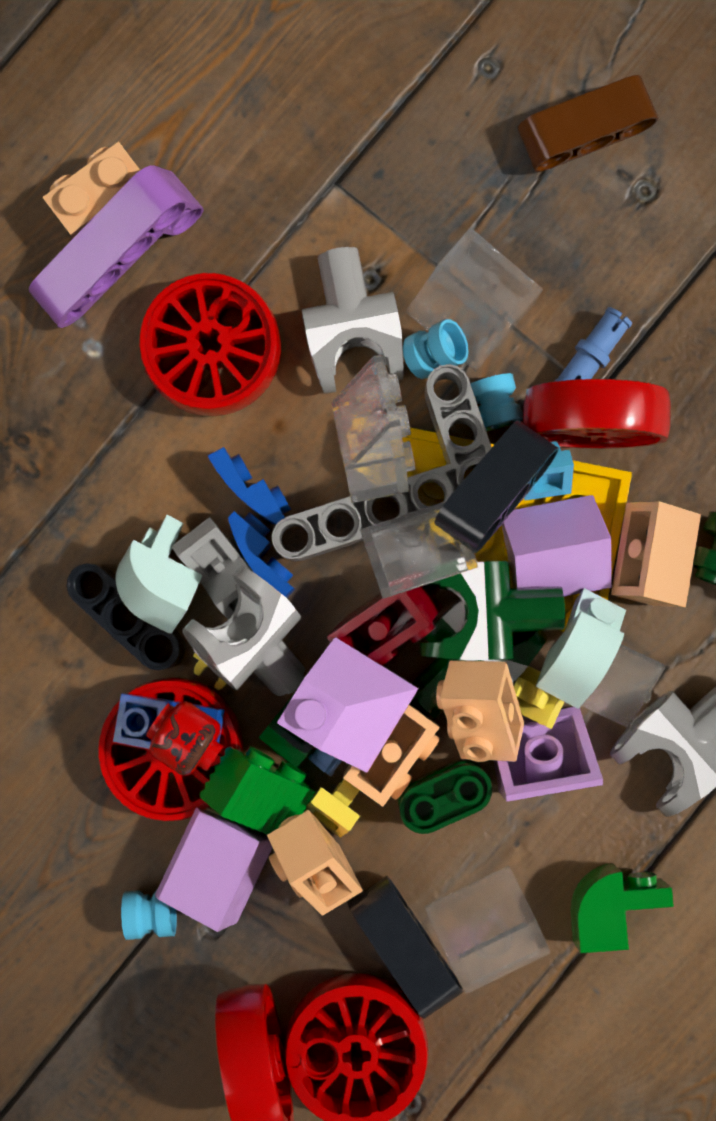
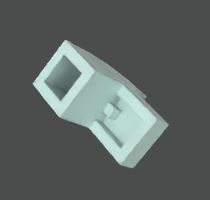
(152, 583)
(583, 650)

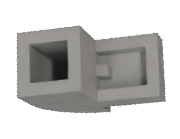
(216, 559)

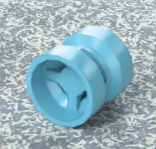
(440, 346)
(496, 406)
(143, 914)

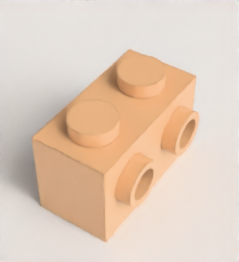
(82, 195)
(660, 557)
(481, 710)
(388, 775)
(312, 863)

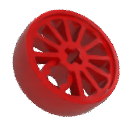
(232, 295)
(599, 413)
(113, 768)
(252, 1055)
(303, 1068)

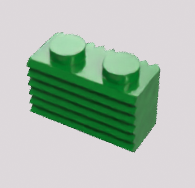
(255, 791)

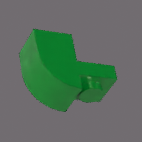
(602, 902)

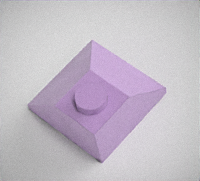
(347, 705)

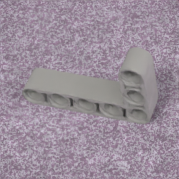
(457, 458)

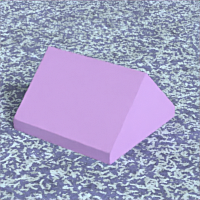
(559, 546)
(550, 759)
(214, 869)

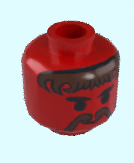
(184, 738)

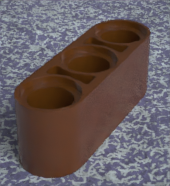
(587, 123)

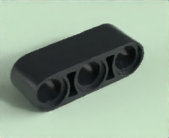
(496, 486)
(104, 611)
(405, 947)

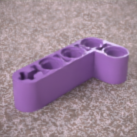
(113, 241)

